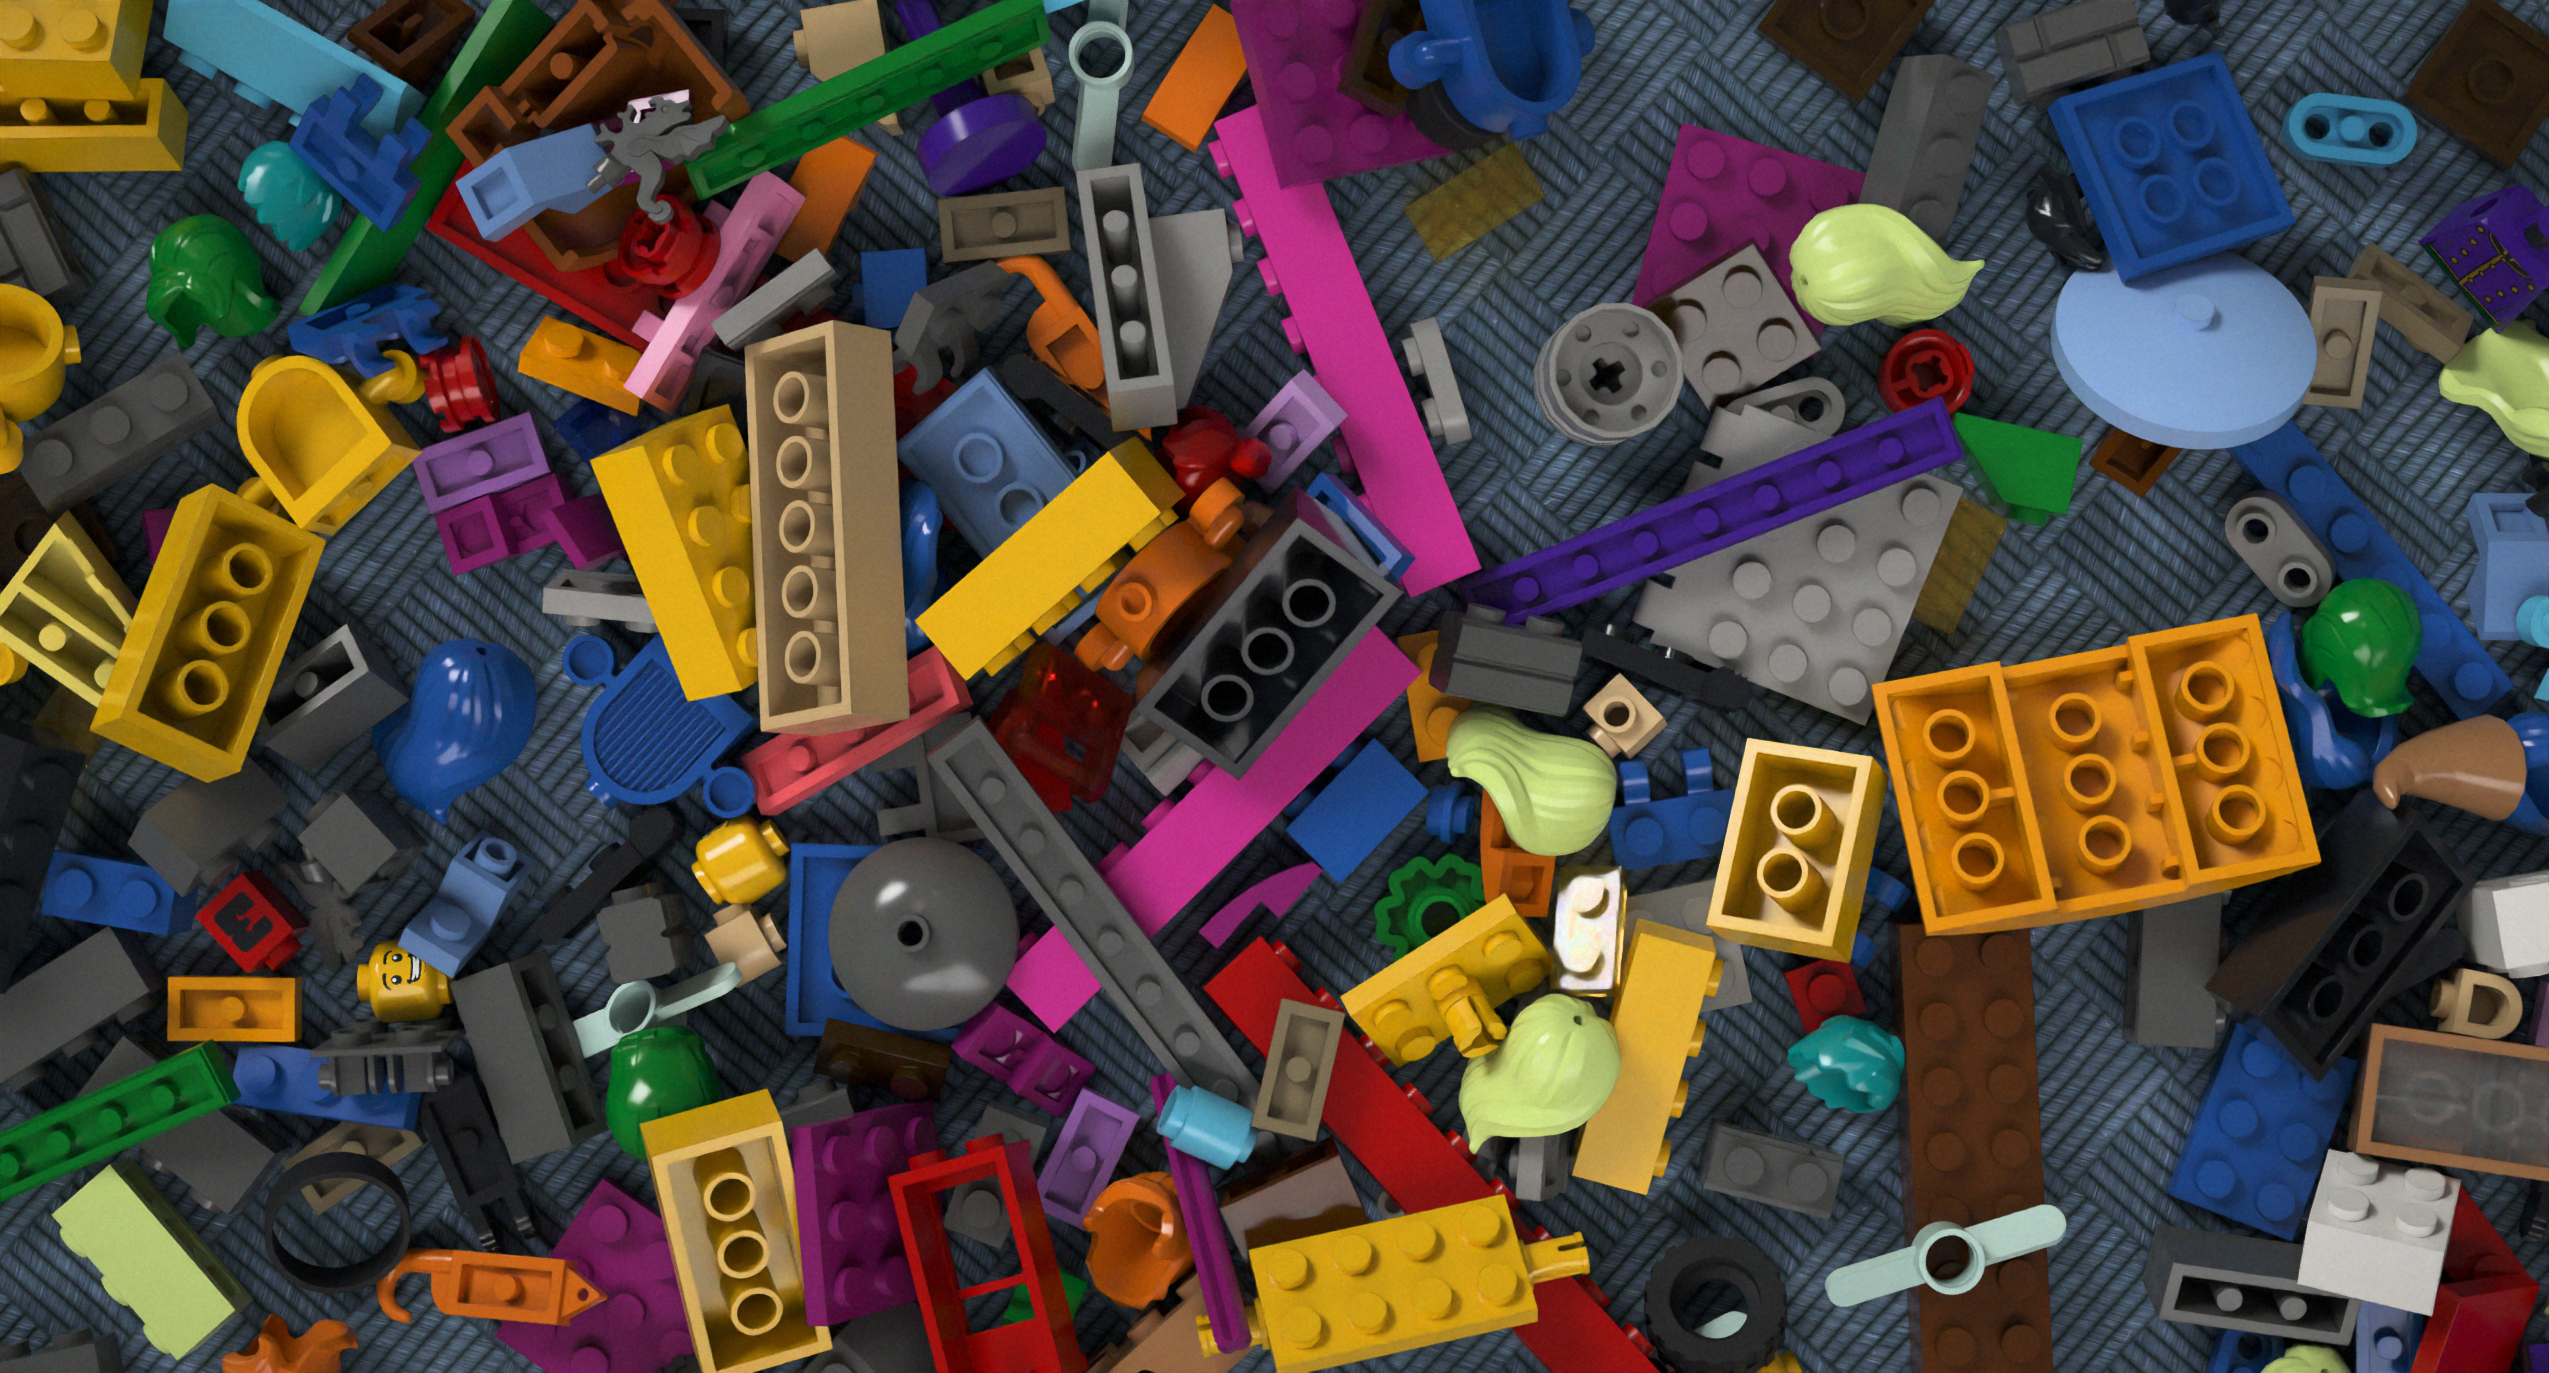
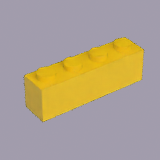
(94, 133)
(1655, 1032)

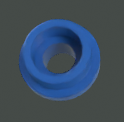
(1450, 811)

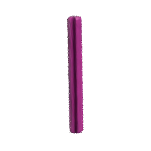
(1206, 1237)

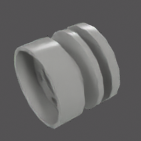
(1644, 366)

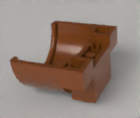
(588, 74)

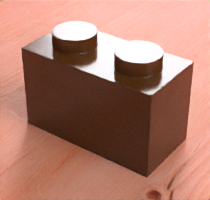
(1291, 1199)

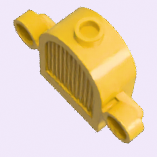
(31, 364)
(324, 436)

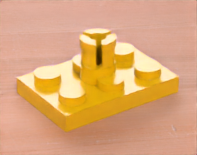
(1452, 986)

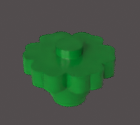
(1427, 901)

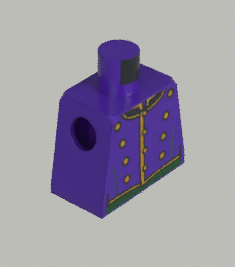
(2495, 252)

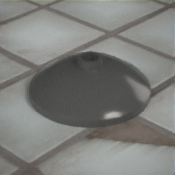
(965, 942)

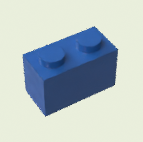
(1354, 808)
(114, 893)

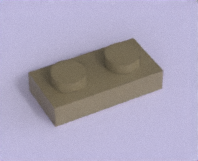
(1004, 225)
(2414, 306)
(2344, 327)
(1298, 1070)
(379, 1143)

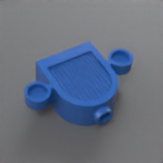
(1498, 59)
(650, 741)

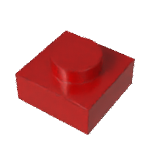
(1823, 991)

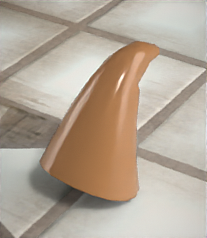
(2461, 764)

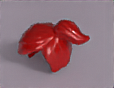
(1207, 449)

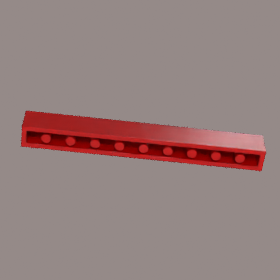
(1416, 1164)

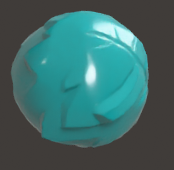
(288, 195)
(1849, 1064)

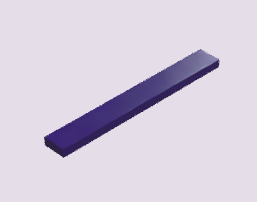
(1720, 514)

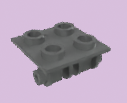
(411, 1055)

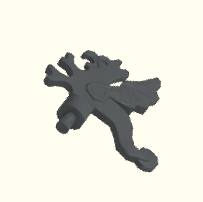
(639, 146)
(333, 918)

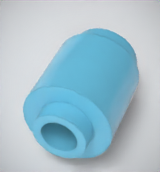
(1208, 1126)

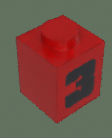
(254, 923)

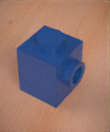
(889, 285)

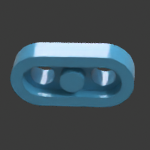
(2346, 130)

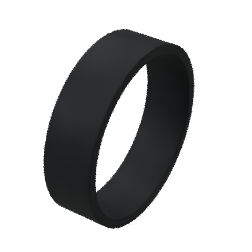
(347, 1278)

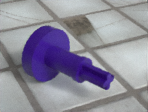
(978, 136)

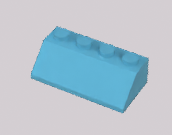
(281, 60)

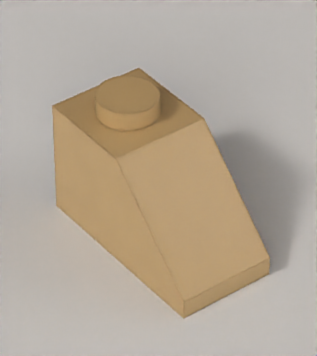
(842, 38)

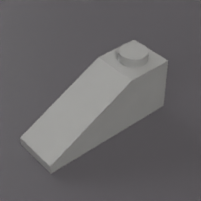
(1194, 282)

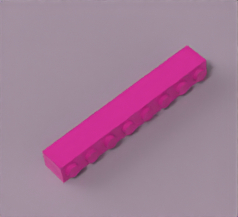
(1348, 354)
(1216, 821)

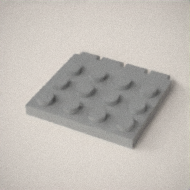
(1810, 602)

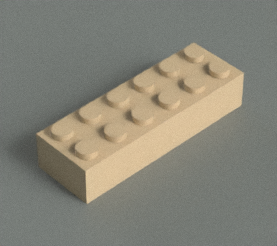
(826, 530)

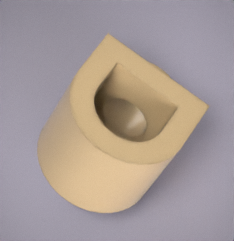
(1022, 76)
(1622, 719)
(747, 940)
(2475, 1004)

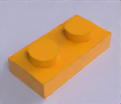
(582, 364)
(1428, 707)
(234, 1008)

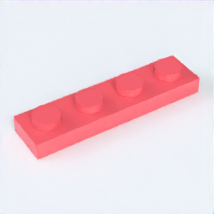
(802, 765)

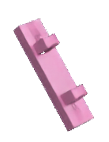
(747, 242)

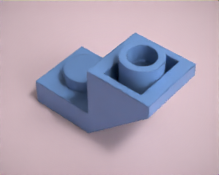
(533, 178)
(2511, 562)
(468, 903)

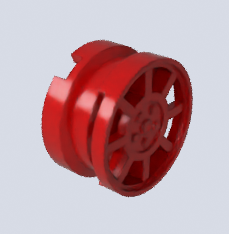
(670, 250)
(1925, 368)
(461, 384)

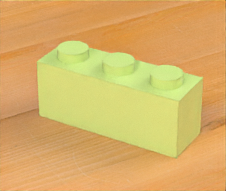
(151, 1258)

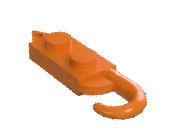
(1062, 330)
(494, 1286)

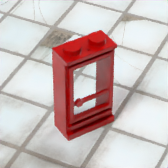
(1027, 1346)

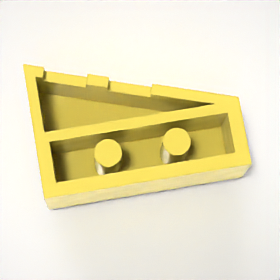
(68, 610)

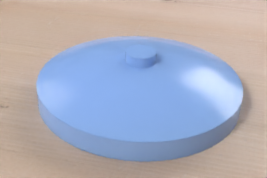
(2186, 353)

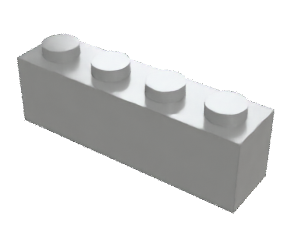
(1126, 298)

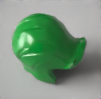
(209, 276)
(2364, 643)
(654, 1077)

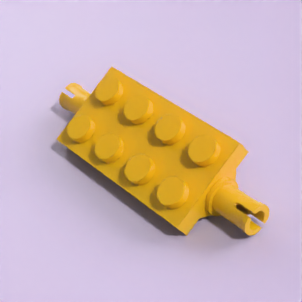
(1397, 1285)

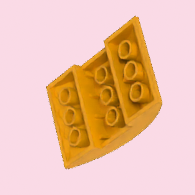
(2095, 780)

